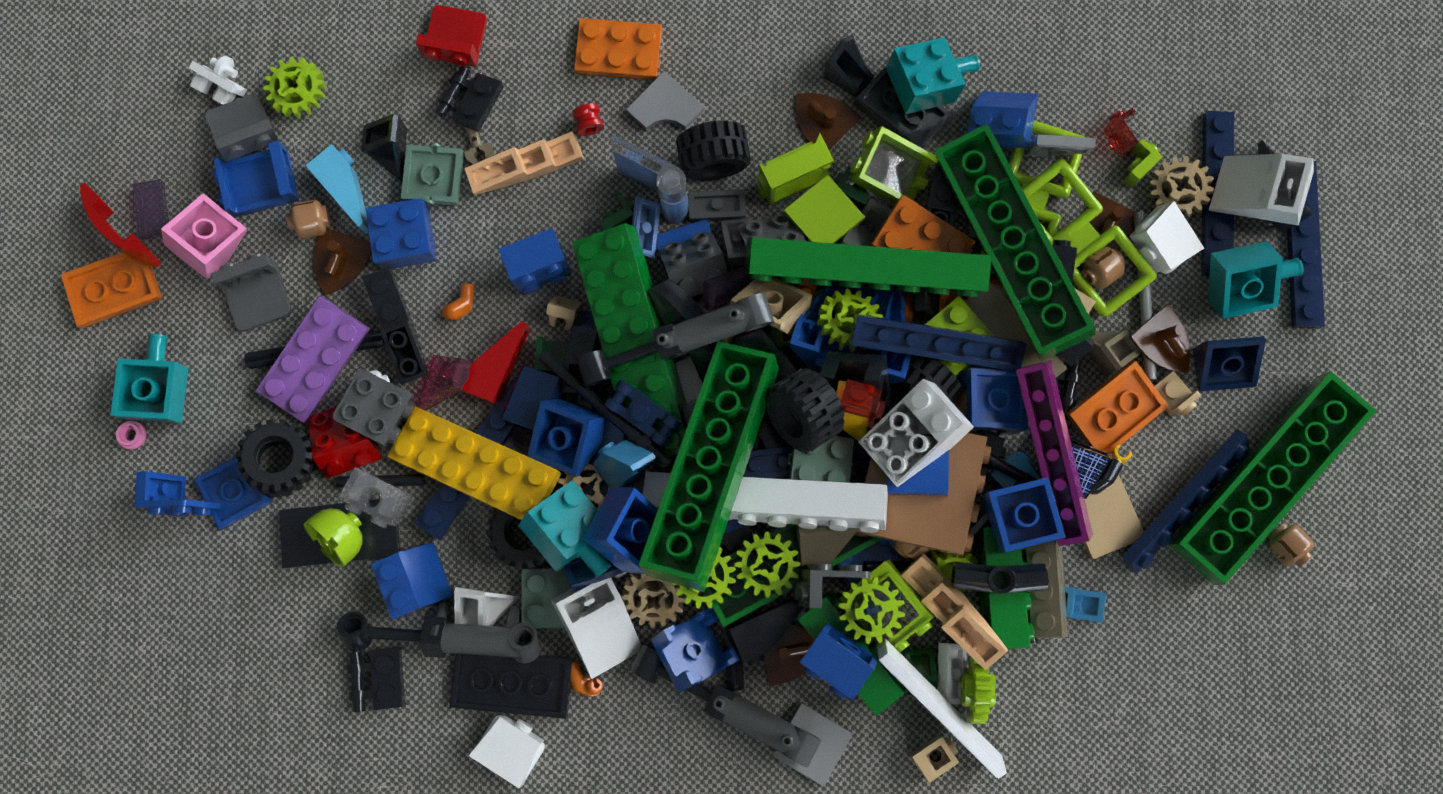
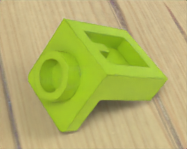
(1148, 157)

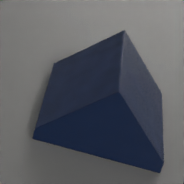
(1228, 363)
(526, 395)

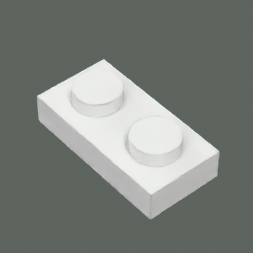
(950, 667)

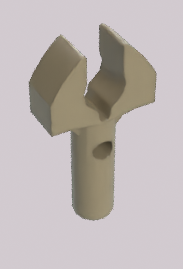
(476, 145)

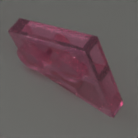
(444, 379)

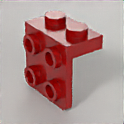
(453, 36)
(337, 447)

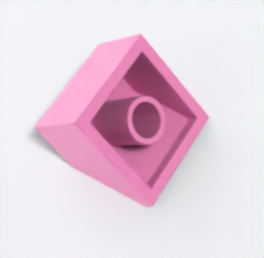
(203, 235)

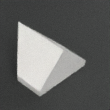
(480, 607)

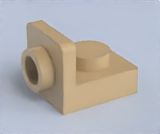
(1176, 394)

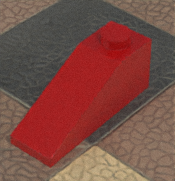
(494, 367)

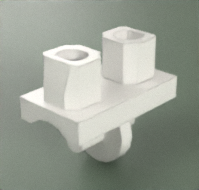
(205, 76)

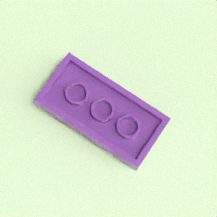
(312, 359)

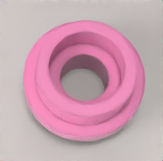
(125, 429)

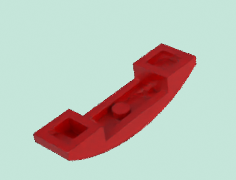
(98, 212)

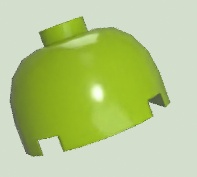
(336, 534)

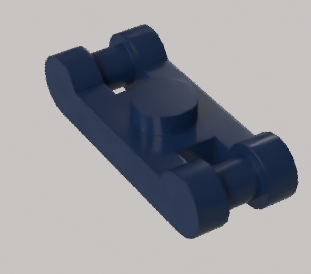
(643, 412)

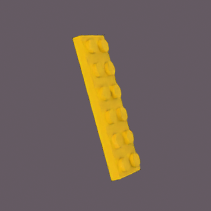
(473, 464)

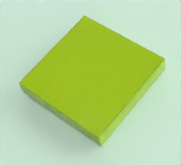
(824, 213)

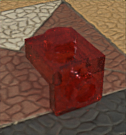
(1119, 134)
(862, 401)

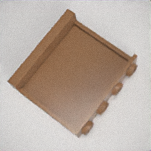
(938, 521)

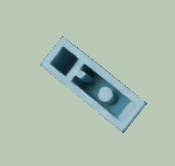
(341, 181)

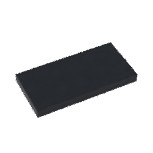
(301, 550)
(511, 686)

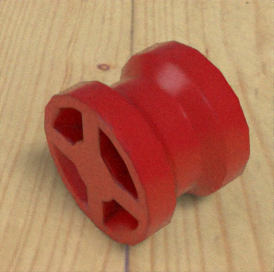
(588, 119)

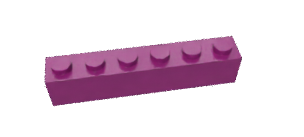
(1055, 449)

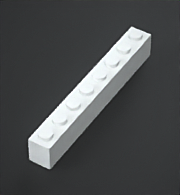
(798, 502)

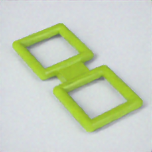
(1039, 198)
(1088, 241)

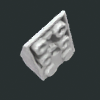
(1263, 187)
(896, 438)
(598, 625)

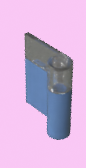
(656, 175)

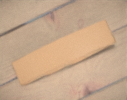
(524, 164)
(955, 612)

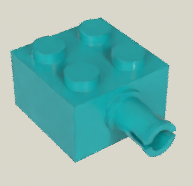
(928, 74)
(1248, 279)
(150, 387)
(559, 528)

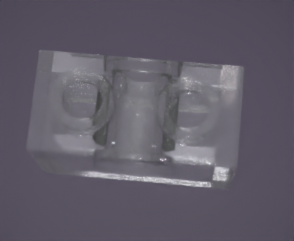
(360, 488)

